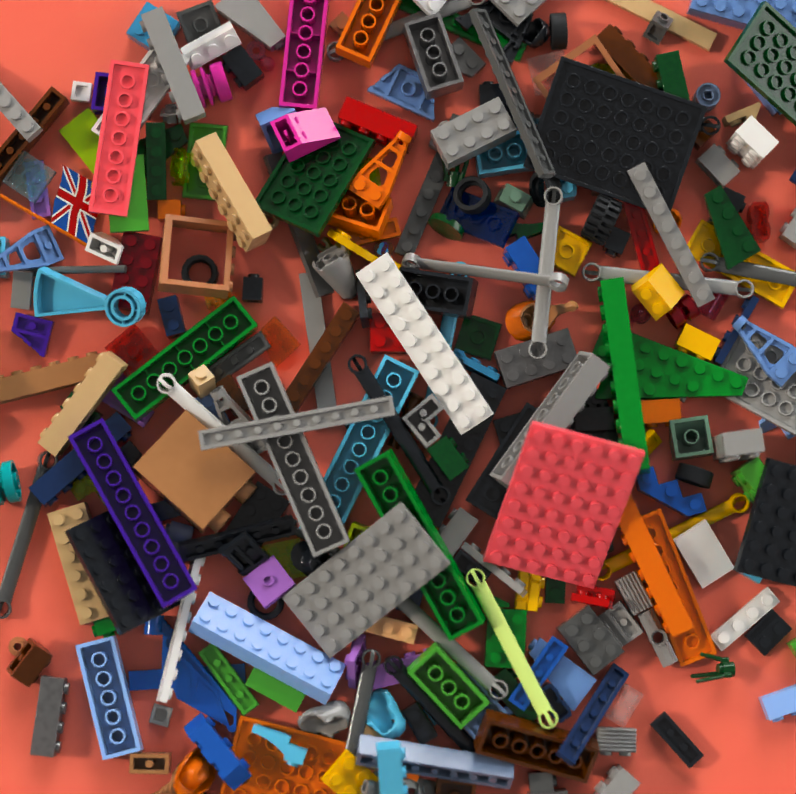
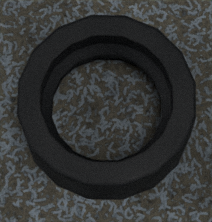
(558, 31)
(462, 186)
(536, 189)
(203, 259)
(694, 475)
(265, 616)

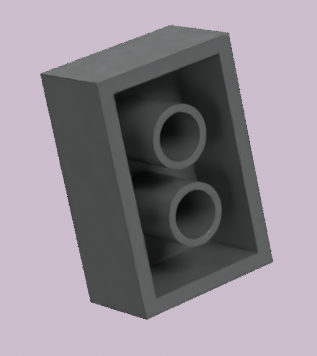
(590, 639)

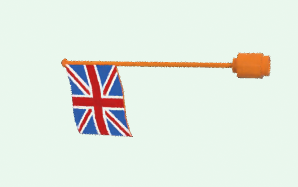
(70, 207)

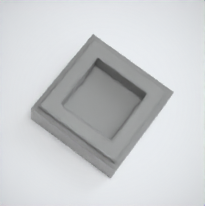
(161, 715)

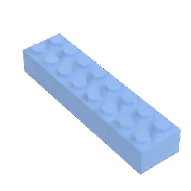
(267, 647)

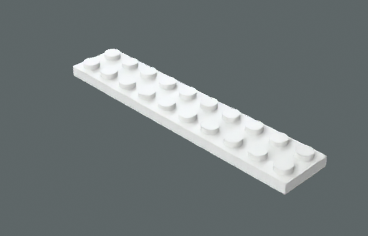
(424, 343)

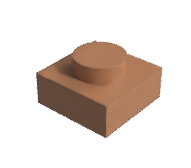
(339, 23)

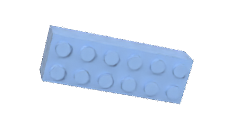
(109, 697)

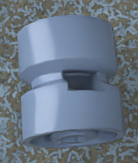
(707, 95)

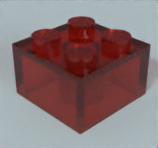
(132, 348)

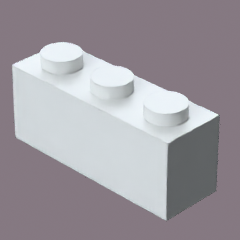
(211, 45)

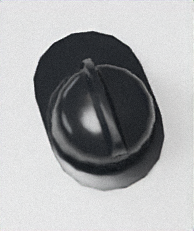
(304, 560)

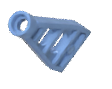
(45, 244)
(786, 364)

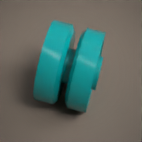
(9, 483)

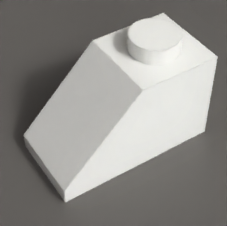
(105, 247)

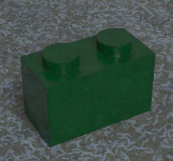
(448, 458)

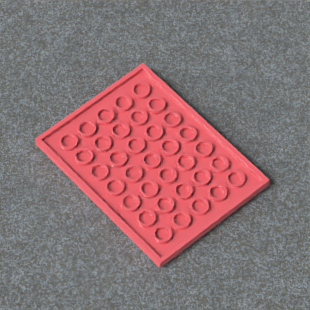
(563, 504)

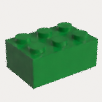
(494, 652)

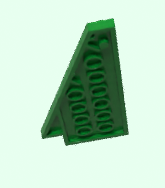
(671, 373)

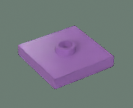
(269, 582)

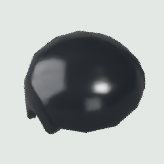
(537, 33)

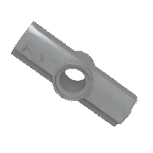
(663, 649)

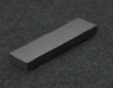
(240, 356)

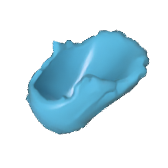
(382, 711)

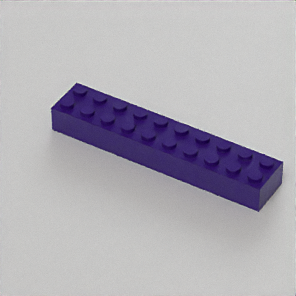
(133, 513)

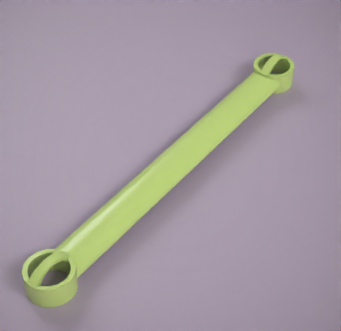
(512, 648)

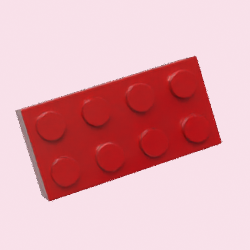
(374, 122)

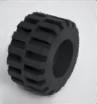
(601, 219)

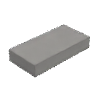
(22, 289)

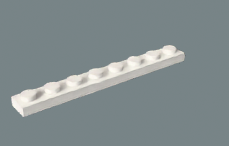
(179, 635)

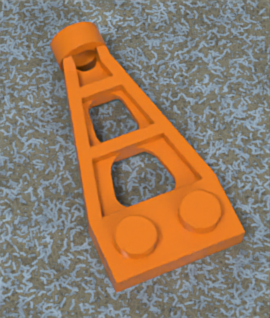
(370, 191)

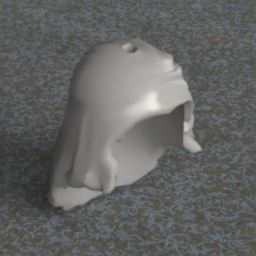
(326, 718)

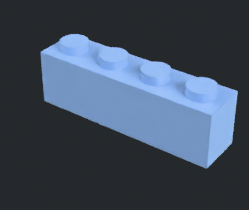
(779, 703)

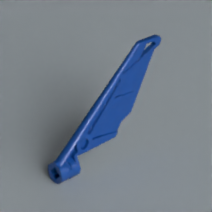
(193, 682)

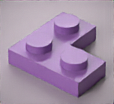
(353, 660)

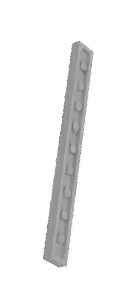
(296, 423)

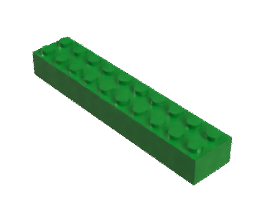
(622, 367)
(447, 591)

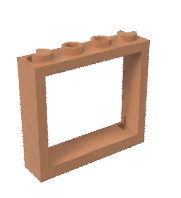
(572, 55)
(191, 287)

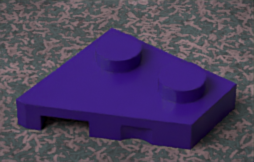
(34, 331)

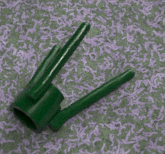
(454, 177)
(723, 670)

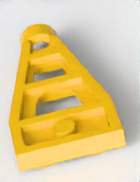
(344, 239)

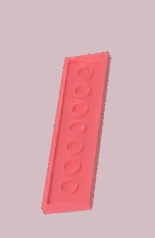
(119, 138)

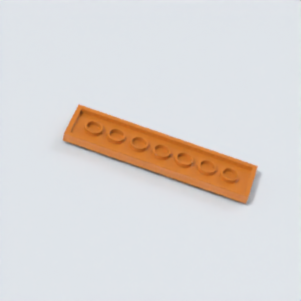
(698, 639)

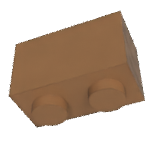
(150, 763)

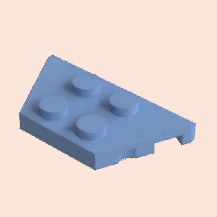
(404, 90)

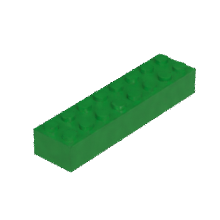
(198, 346)

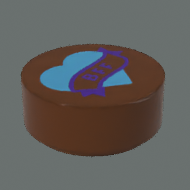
(382, 247)

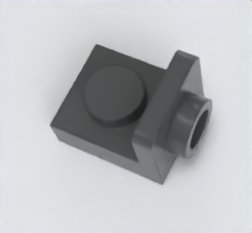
(658, 27)

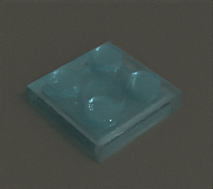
(29, 177)

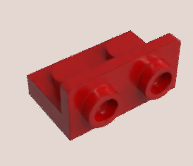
(596, 597)

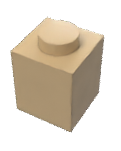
(202, 381)

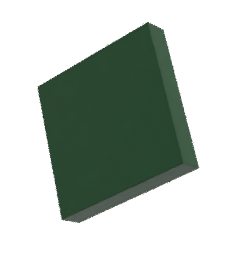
(478, 337)

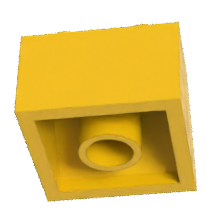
(658, 291)

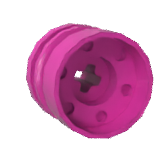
(212, 84)

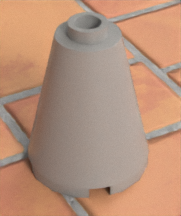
(337, 271)

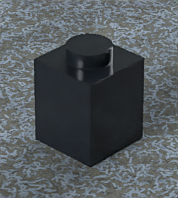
(616, 242)
(253, 288)

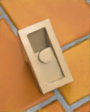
(735, 118)

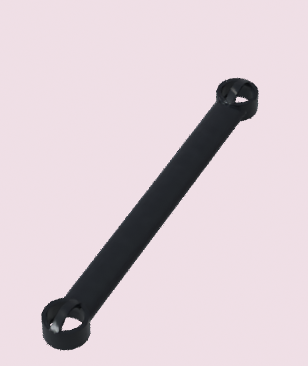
(401, 433)
(458, 735)

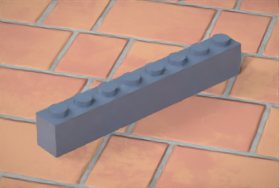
(441, 762)

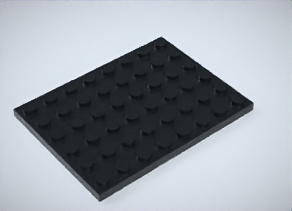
(607, 124)

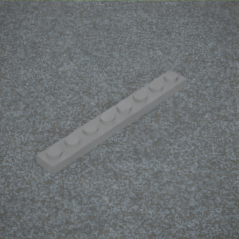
(670, 234)

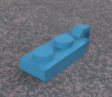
(475, 366)

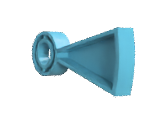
(62, 295)

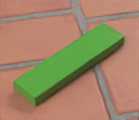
(228, 678)

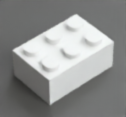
(751, 142)

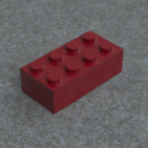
(142, 259)

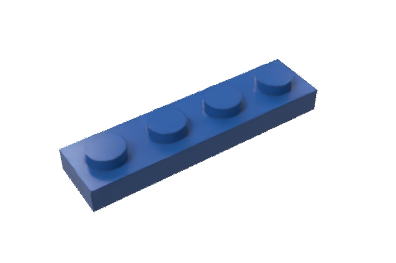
(541, 668)

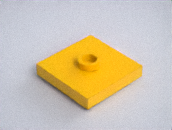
(570, 251)

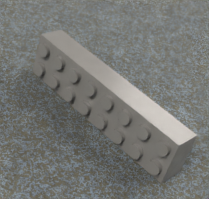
(558, 407)

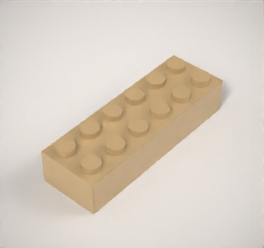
(230, 192)
(85, 599)

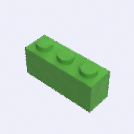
(275, 689)

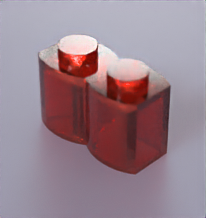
(757, 218)

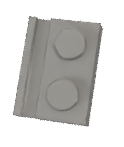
(621, 623)

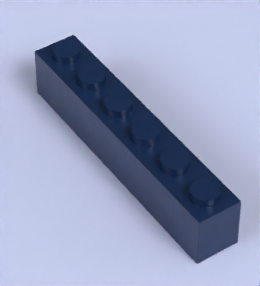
(70, 468)

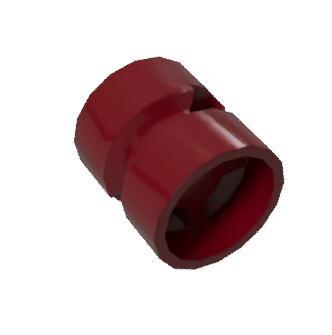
(676, 315)

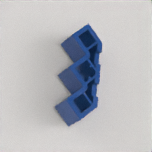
(670, 494)
(218, 751)

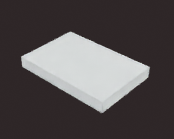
(703, 553)

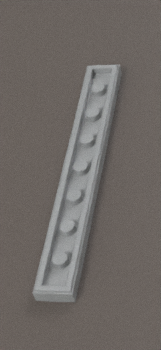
(315, 328)

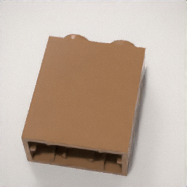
(195, 480)

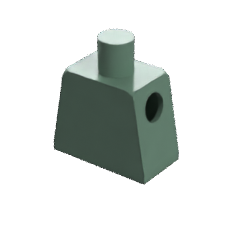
(514, 199)

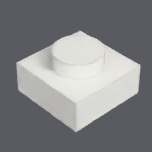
(81, 92)

